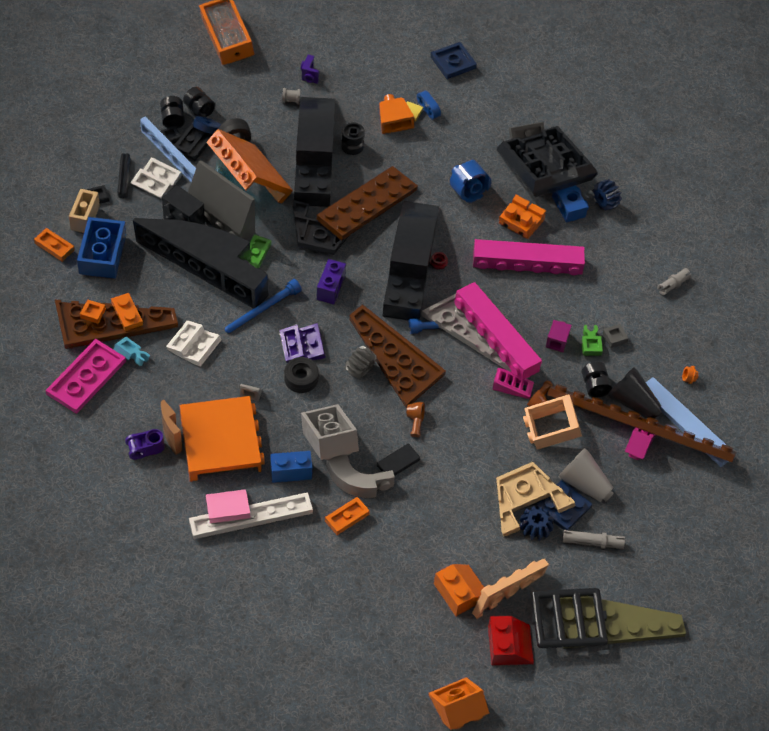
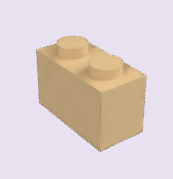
(85, 206)

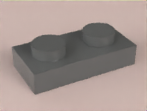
(526, 130)

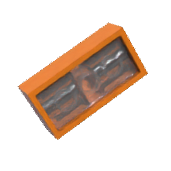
(226, 30)

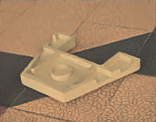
(523, 488)

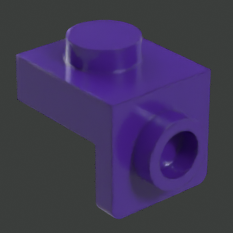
(308, 73)

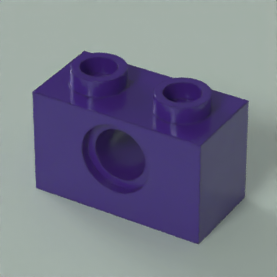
(331, 281)

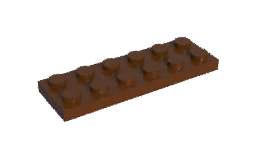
(366, 203)

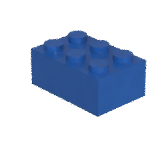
(101, 247)

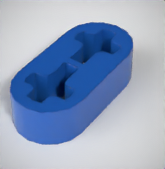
(429, 104)

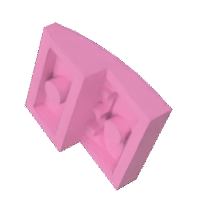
(228, 506)

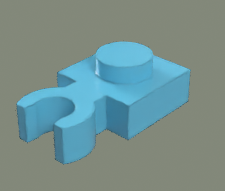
(131, 350)

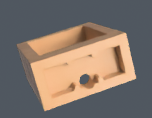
(548, 408)

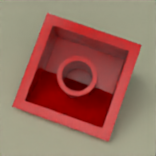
(509, 641)

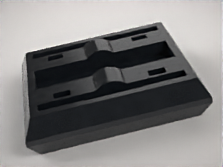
(547, 161)

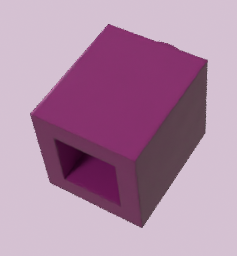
(558, 336)

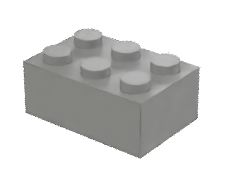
(329, 432)

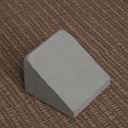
(253, 392)

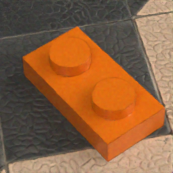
(54, 244)
(126, 311)
(347, 516)

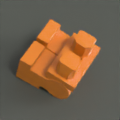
(522, 217)

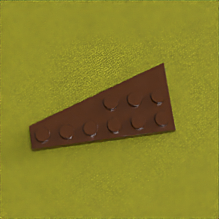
(82, 332)
(401, 362)

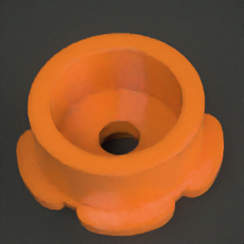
(690, 374)

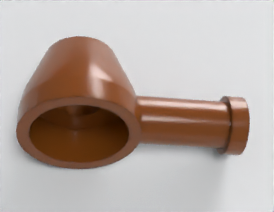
(539, 396)
(416, 412)

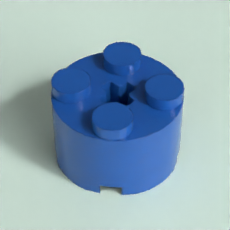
(470, 181)

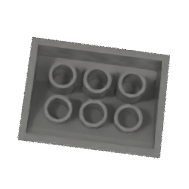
(224, 203)

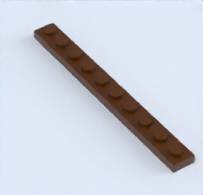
(650, 425)

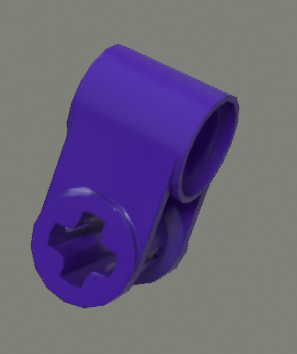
(145, 444)

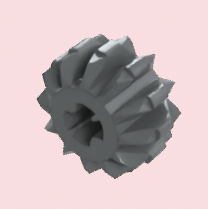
(360, 362)

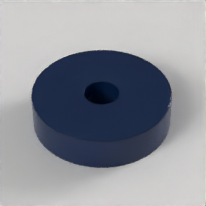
(206, 125)

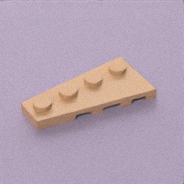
(509, 586)

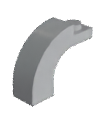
(355, 482)

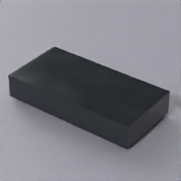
(399, 460)

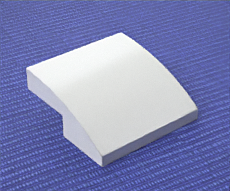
(156, 178)
(193, 343)

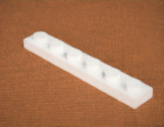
(260, 514)

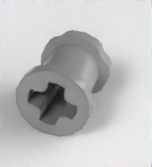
(291, 96)

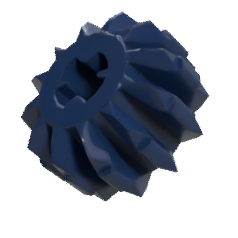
(607, 194)
(544, 521)

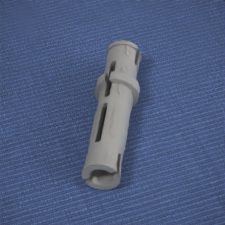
(601, 540)

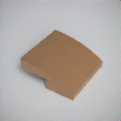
(171, 431)

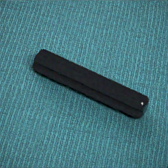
(123, 175)

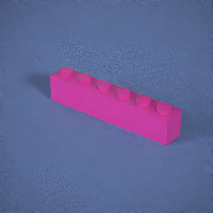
(528, 257)
(497, 331)

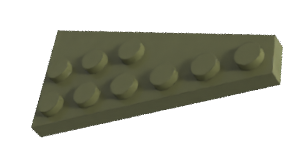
(623, 622)

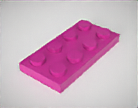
(85, 376)

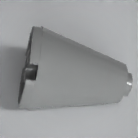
(587, 477)

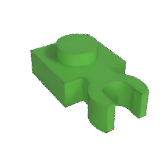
(591, 343)

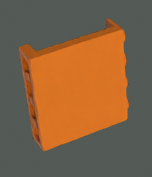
(248, 164)
(221, 436)

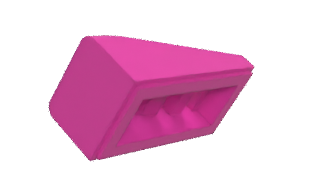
(504, 387)

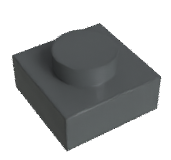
(615, 335)

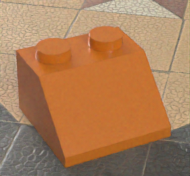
(458, 587)
(459, 703)

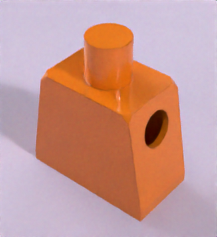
(395, 115)

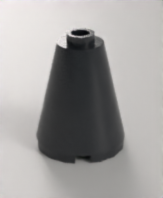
(636, 395)

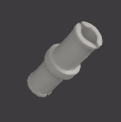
(674, 281)

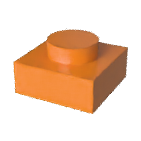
(92, 311)

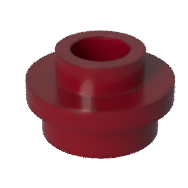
(438, 256)

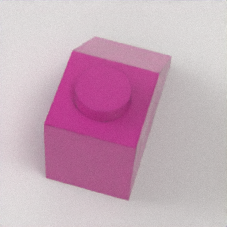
(639, 443)

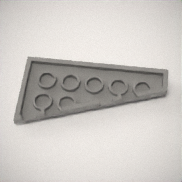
(454, 322)

